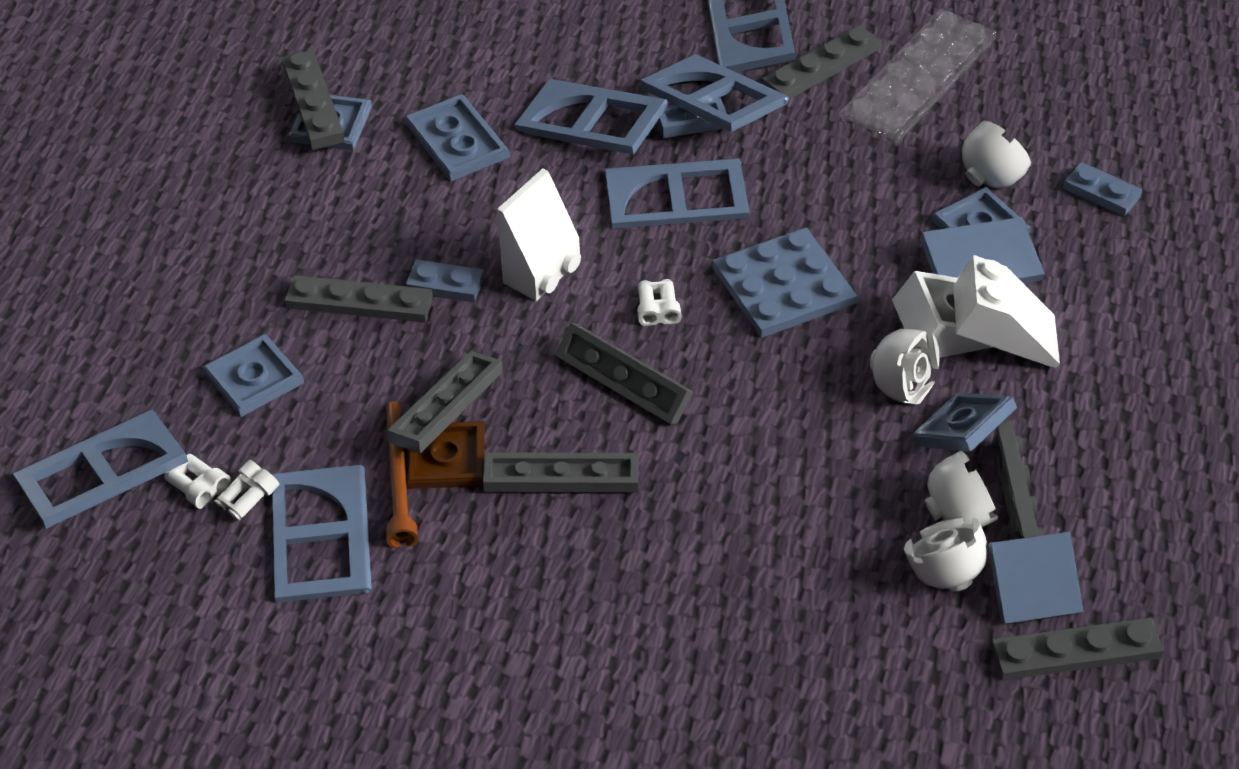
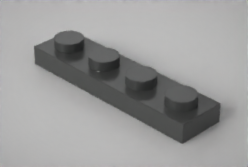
(823, 62)
(313, 100)
(359, 298)
(624, 373)
(444, 402)
(560, 472)
(1015, 482)
(1077, 648)

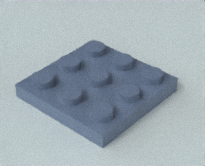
(784, 282)

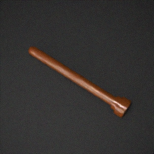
(401, 524)

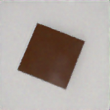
(451, 459)

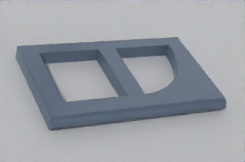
(742, 57)
(725, 81)
(560, 94)
(625, 181)
(141, 431)
(346, 488)

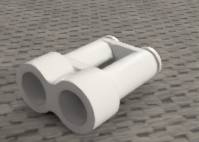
(653, 311)
(251, 477)
(202, 489)

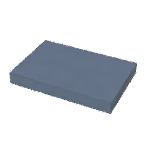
(457, 137)
(1000, 240)

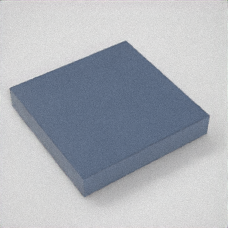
(351, 115)
(974, 209)
(253, 375)
(964, 421)
(1035, 577)

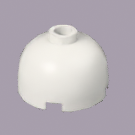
(992, 158)
(903, 359)
(958, 492)
(949, 554)

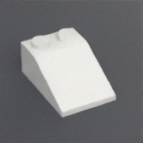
(536, 238)
(928, 306)
(1003, 312)

